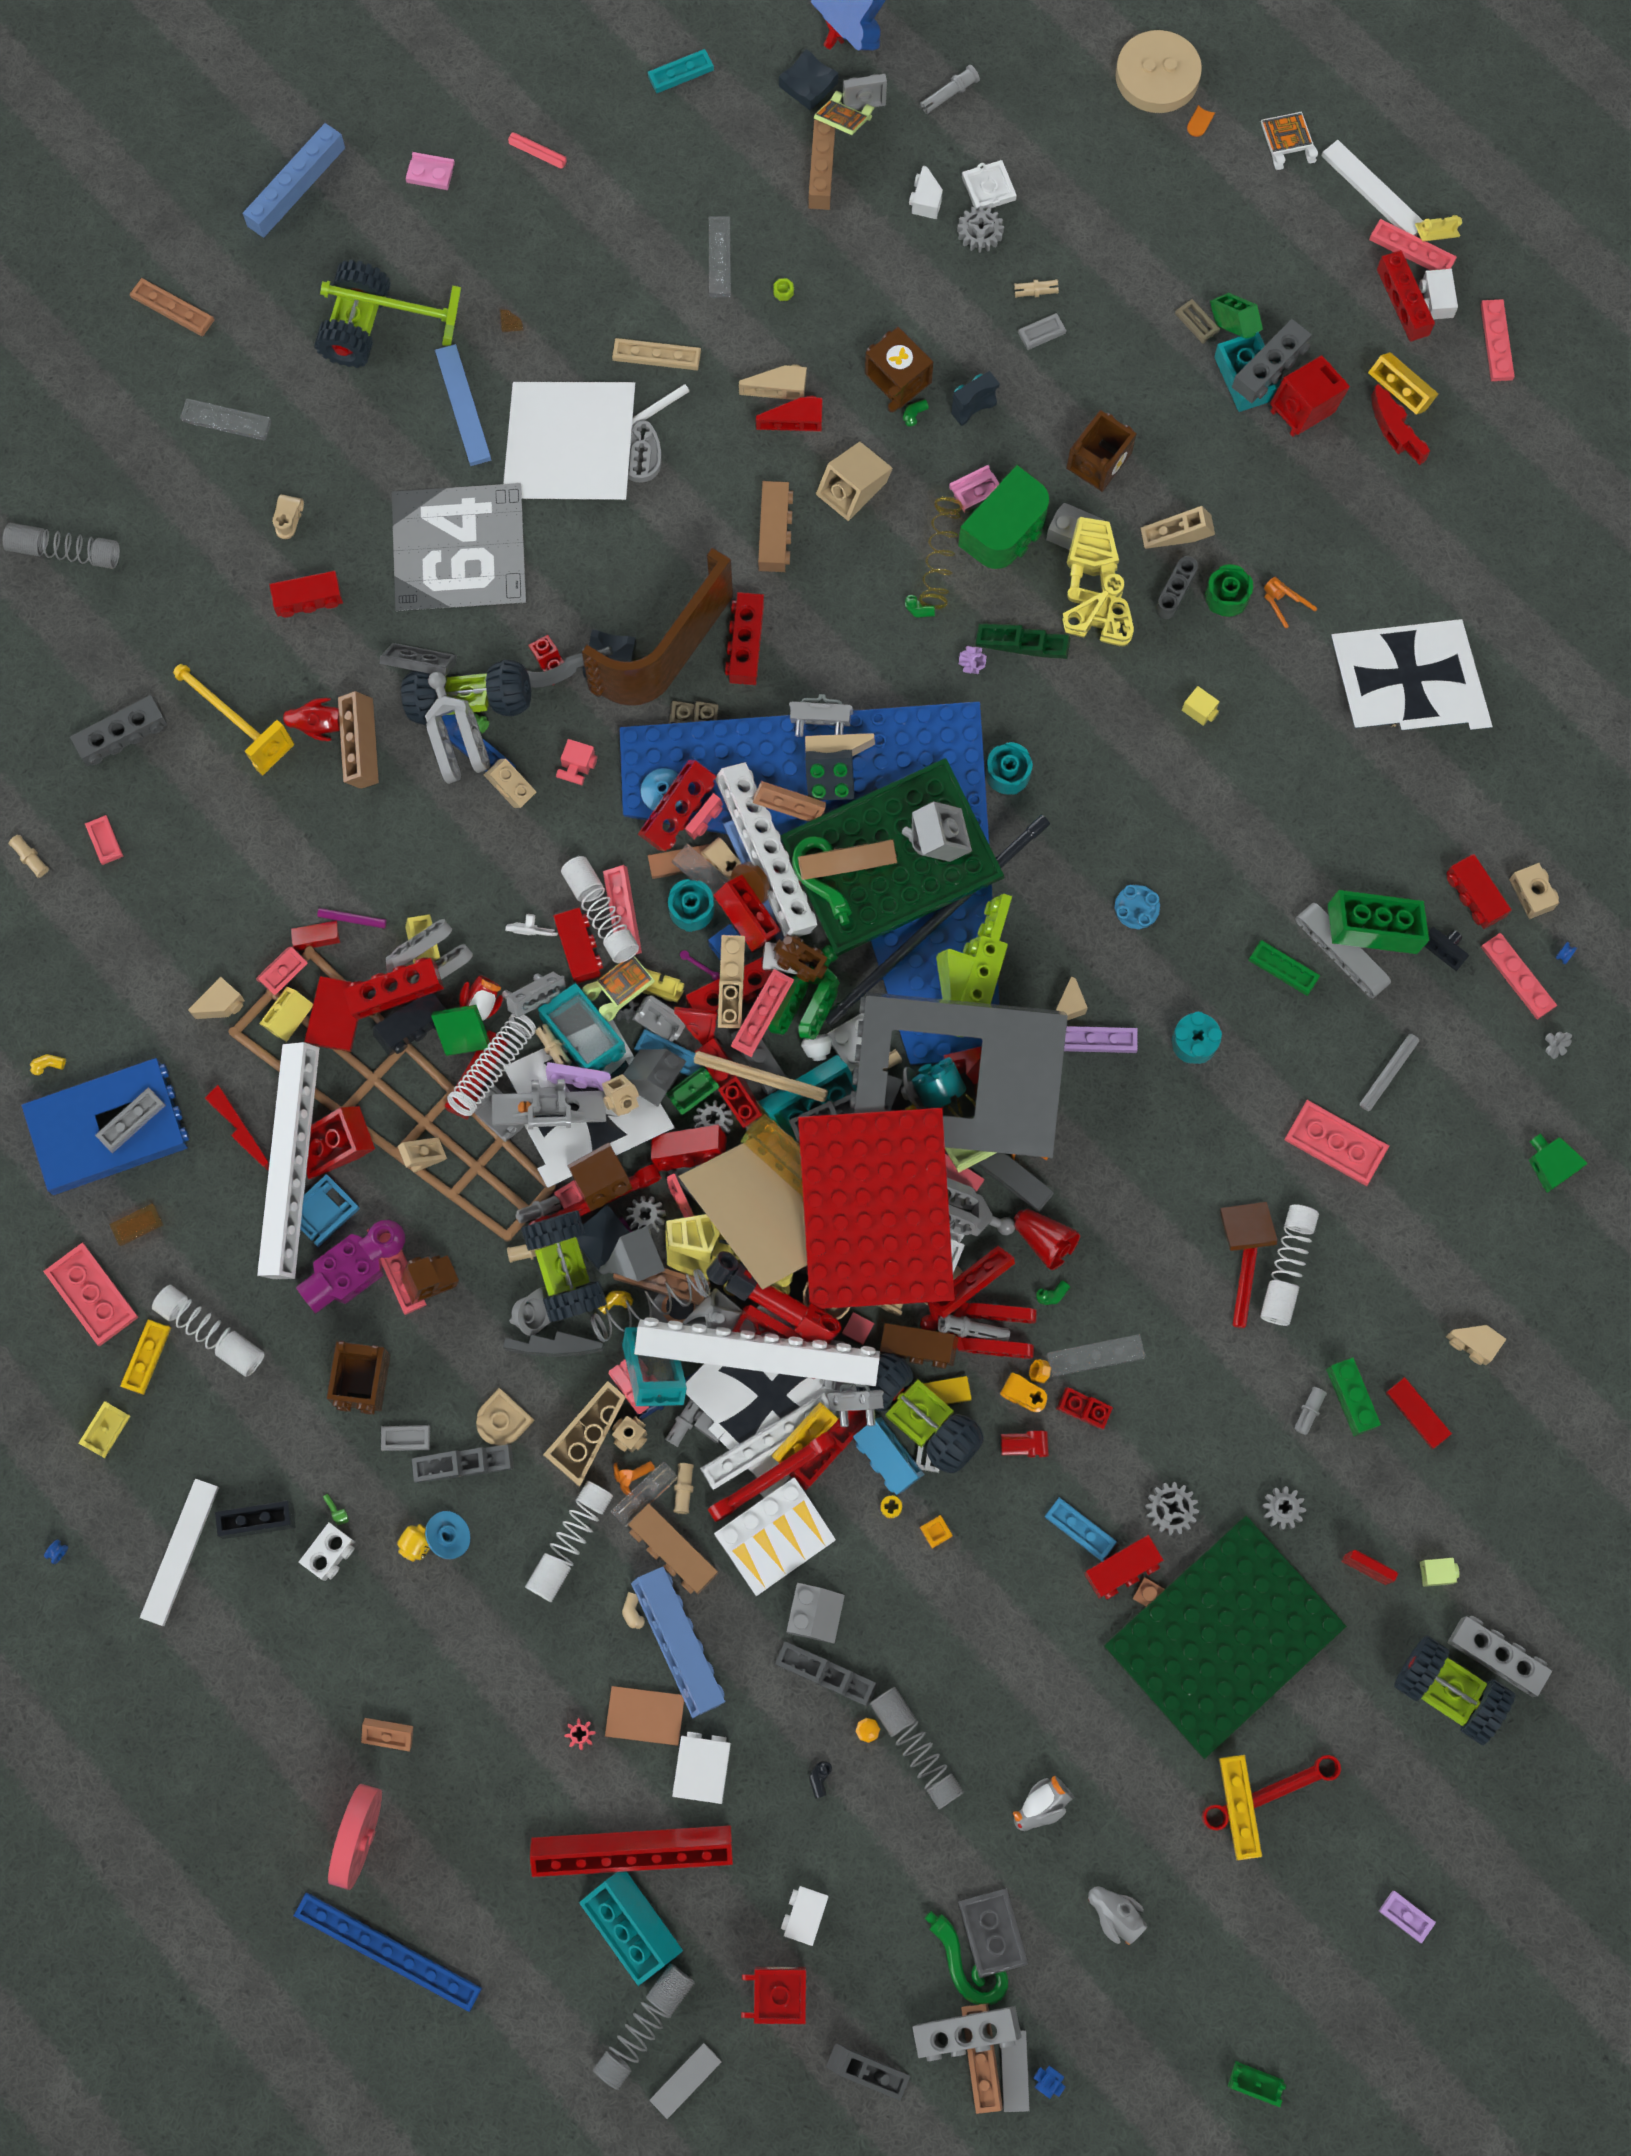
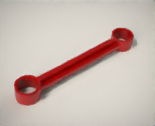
(641, 1179)
(730, 1504)
(1279, 1789)

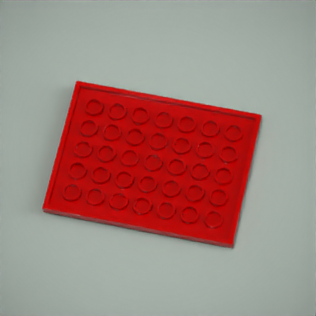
(876, 1208)

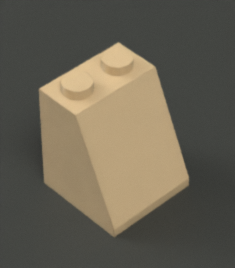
(853, 480)

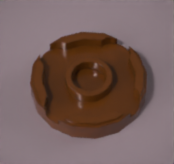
(755, 877)

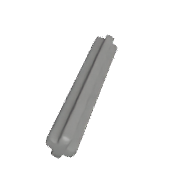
(1389, 1072)

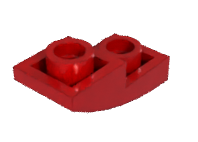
(546, 653)
(1084, 1408)

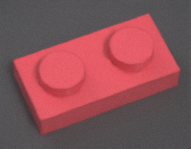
(710, 810)

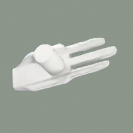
(529, 928)

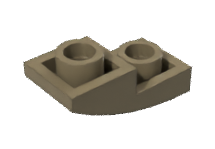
(697, 712)

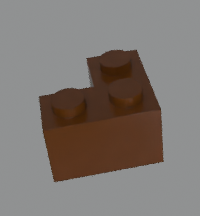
(428, 1277)

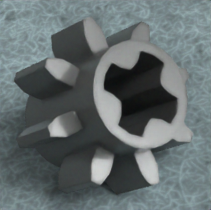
(627, 1014)

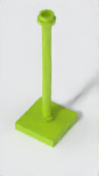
(447, 314)

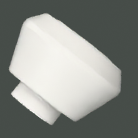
(817, 1048)

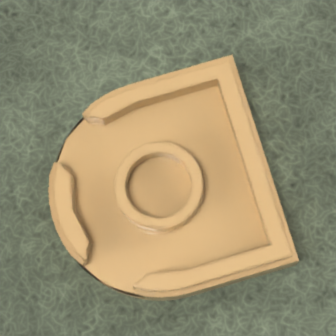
(501, 1420)

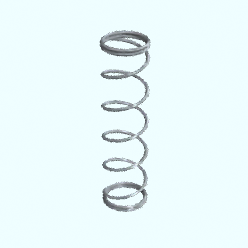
(701, 1291)

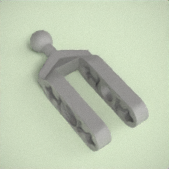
(439, 735)
(420, 944)
(967, 1223)

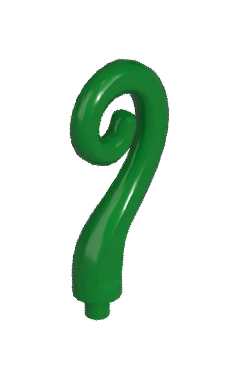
(836, 900)
(948, 1936)

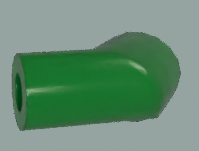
(912, 411)
(917, 609)
(1051, 1297)

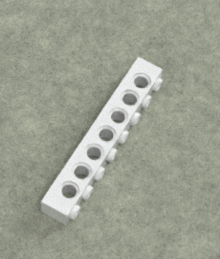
(755, 842)

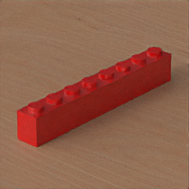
(631, 1851)

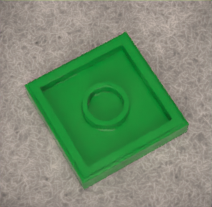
(460, 1030)

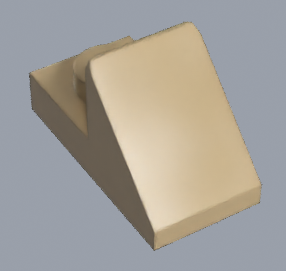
(422, 1153)

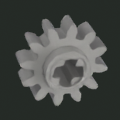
(1276, 1514)

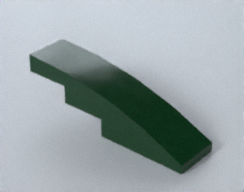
(1023, 641)

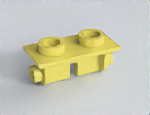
(1438, 228)
(670, 989)

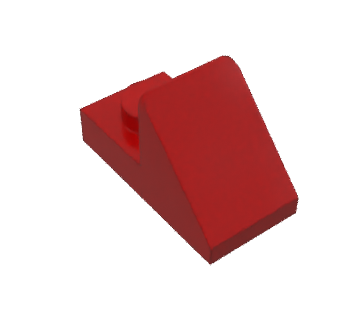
(968, 1062)

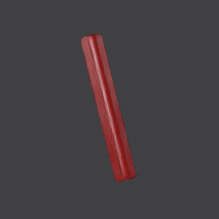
(1244, 1287)

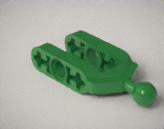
(818, 1007)

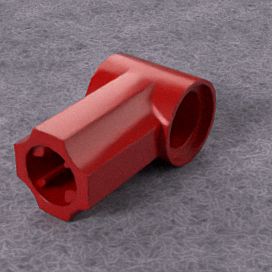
(1027, 1444)

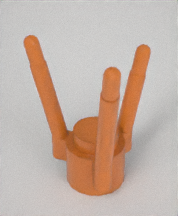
(1277, 589)

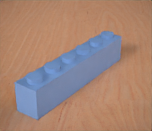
(294, 180)
(678, 1642)

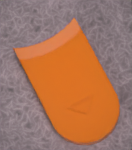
(1199, 122)

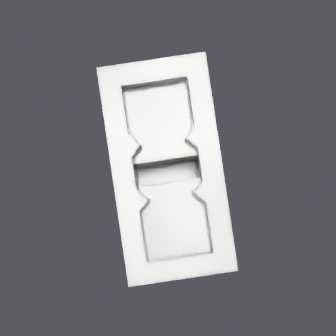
(322, 1548)

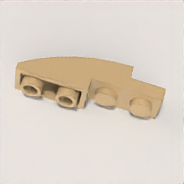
(731, 981)

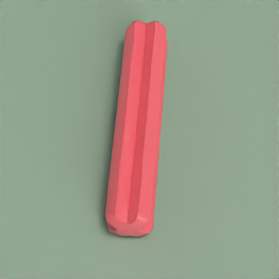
(537, 150)

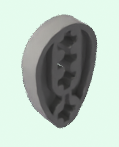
(651, 456)

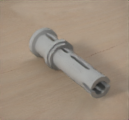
(957, 85)
(963, 1326)

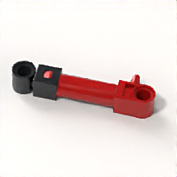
(808, 1321)

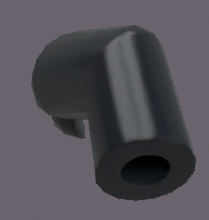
(818, 1776)

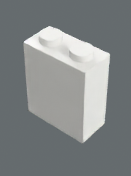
(701, 1768)

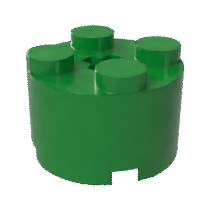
(1229, 590)

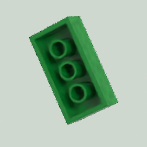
(1378, 922)

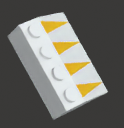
(774, 1536)

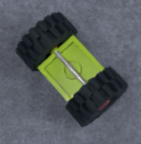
(347, 334)
(563, 1266)
(1454, 1690)

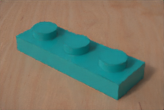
(680, 71)

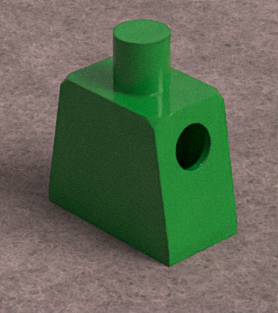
(1554, 1161)

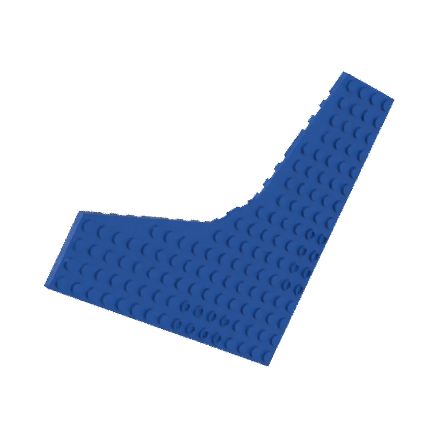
(904, 743)

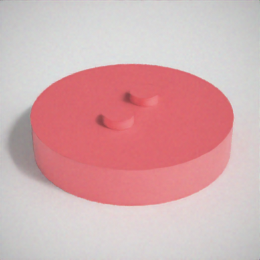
(355, 1836)

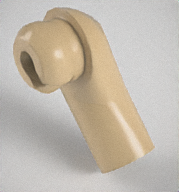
(630, 1613)

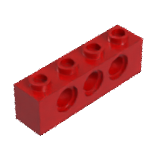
(1405, 295)
(753, 606)
(678, 791)
(428, 983)
(699, 998)

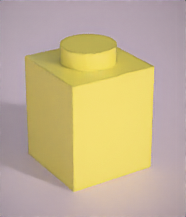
(1201, 706)

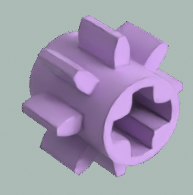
(972, 660)

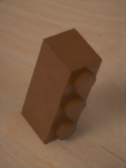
(919, 1345)

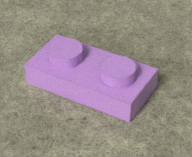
(1407, 1916)

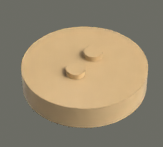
(1158, 71)

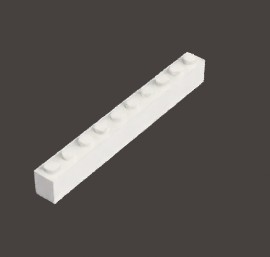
(288, 1161)
(757, 1352)

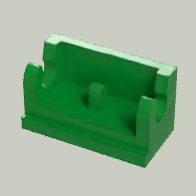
(692, 1090)
(1257, 2084)

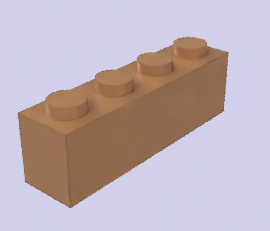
(821, 166)
(774, 526)
(358, 740)
(672, 1549)

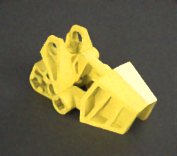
(1096, 554)
(695, 1244)

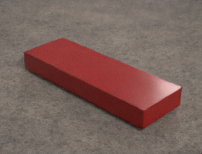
(1418, 1413)

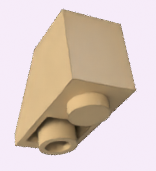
(1478, 1341)

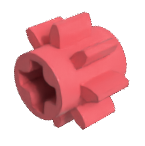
(574, 1729)

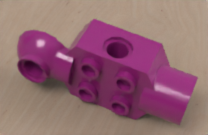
(351, 1266)

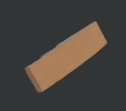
(847, 859)

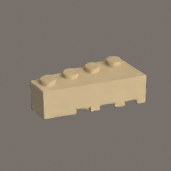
(581, 1440)

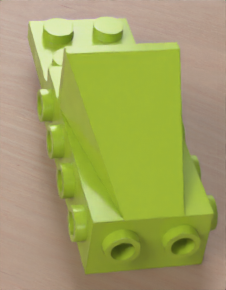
(975, 972)

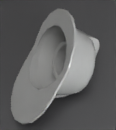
(530, 1312)

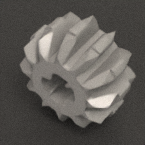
(714, 1110)
(655, 1214)

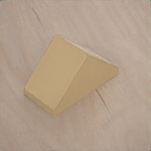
(1072, 1001)

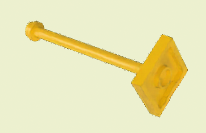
(266, 747)

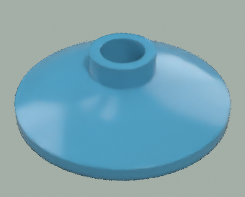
(651, 784)
(456, 1535)

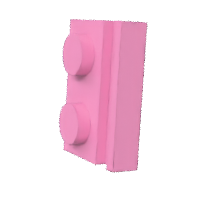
(430, 171)
(974, 488)

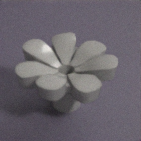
(1558, 1043)

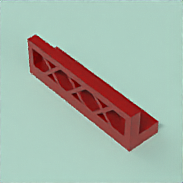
(973, 1281)
(766, 1322)

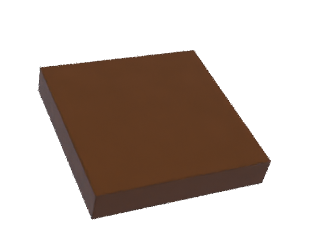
(1248, 1226)

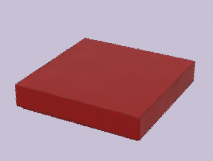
(1370, 1567)

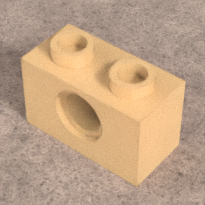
(510, 783)
(1534, 903)

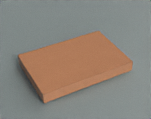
(644, 1716)

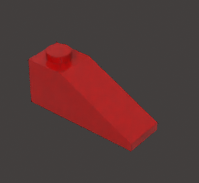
(796, 415)

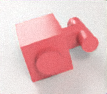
(577, 758)

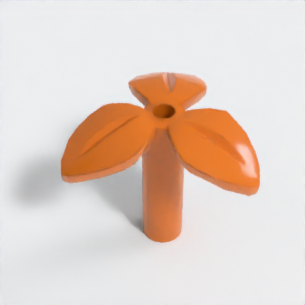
(626, 1476)

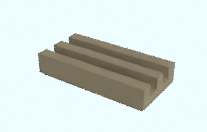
(1191, 326)

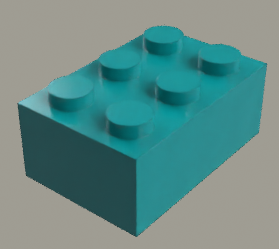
(1232, 358)

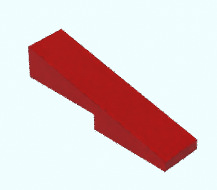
(491, 1035)
(242, 1136)
(809, 1472)

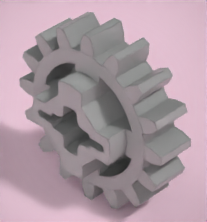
(980, 229)
(1162, 1503)

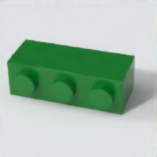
(1236, 315)
(1353, 1397)

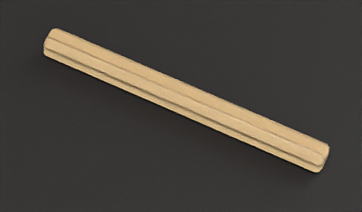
(760, 1076)

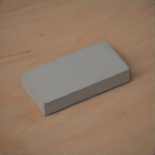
(1042, 331)
(405, 1438)

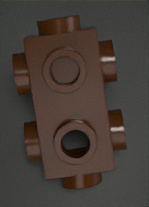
(796, 955)

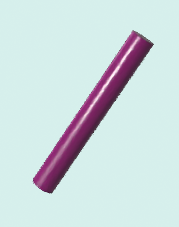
(352, 918)

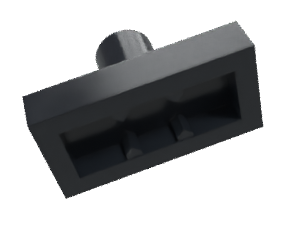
(1447, 947)

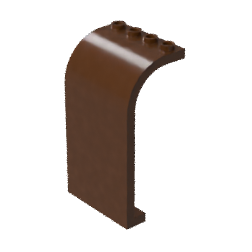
(651, 676)

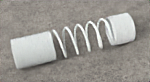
(586, 887)
(1282, 1295)
(233, 1349)
(552, 1570)

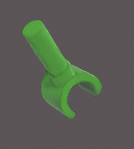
(340, 1516)

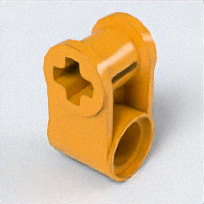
(1020, 1392)

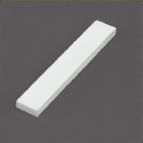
(1371, 187)
(758, 1446)
(179, 1552)

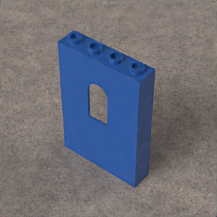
(66, 1127)

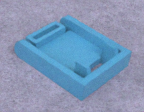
(321, 1214)

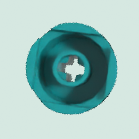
(997, 772)
(696, 894)
(1192, 1026)
(938, 1083)

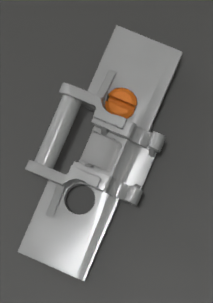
(523, 1107)

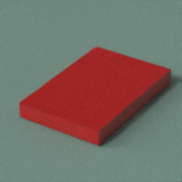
(331, 1018)

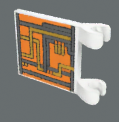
(1288, 135)

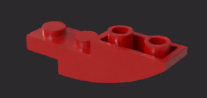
(1391, 421)
(733, 1088)

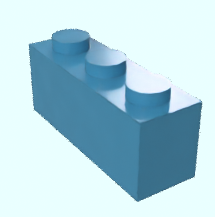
(888, 1456)

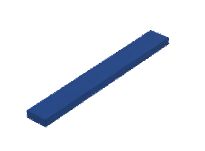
(388, 1952)

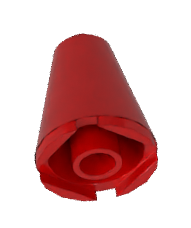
(1046, 1237)

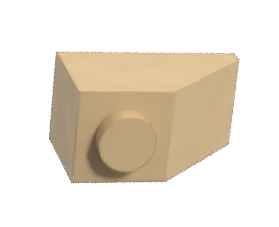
(217, 1001)

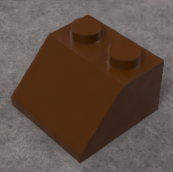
(599, 1177)

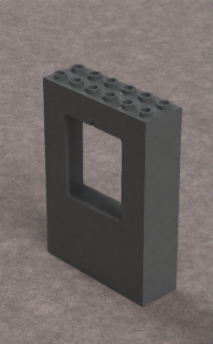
(1016, 1072)

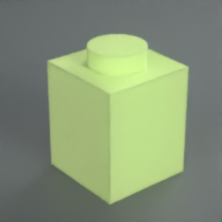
(1439, 1572)

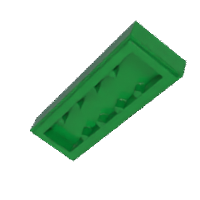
(1284, 968)

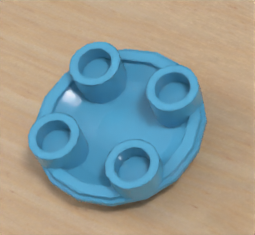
(1137, 906)

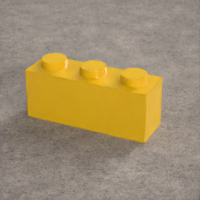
(1403, 383)

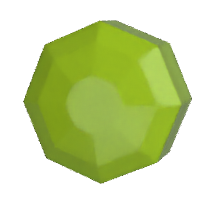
(783, 289)

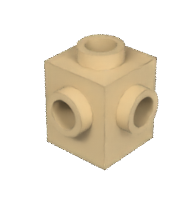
(620, 1095)
(633, 1442)

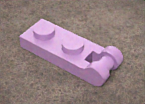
(577, 1076)

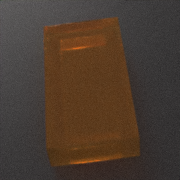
(136, 1224)

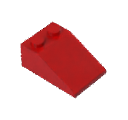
(337, 1141)

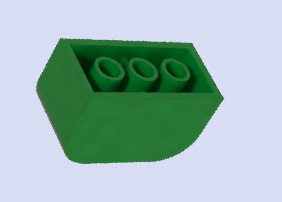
(1006, 521)

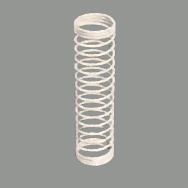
(466, 1100)

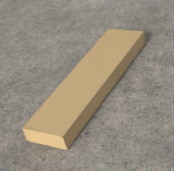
(656, 354)

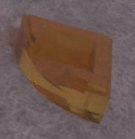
(510, 322)

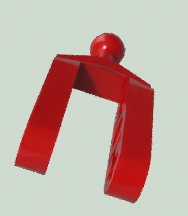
(990, 1312)

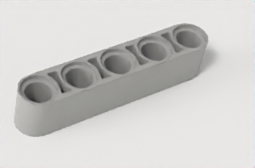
(1348, 958)

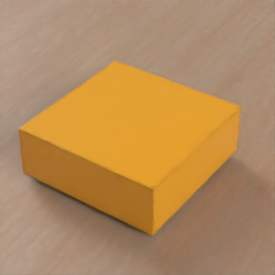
(936, 1531)

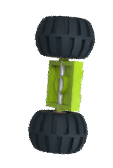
(503, 687)
(925, 1415)

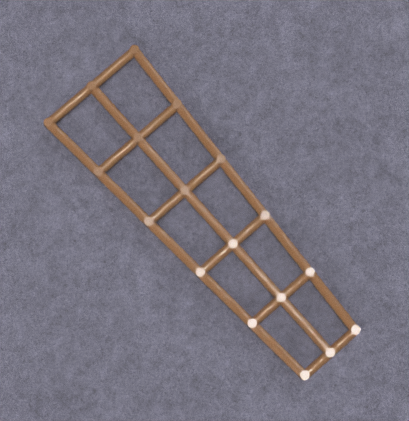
(424, 1122)

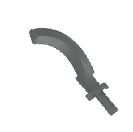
(563, 671)

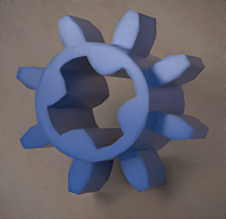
(1049, 2082)

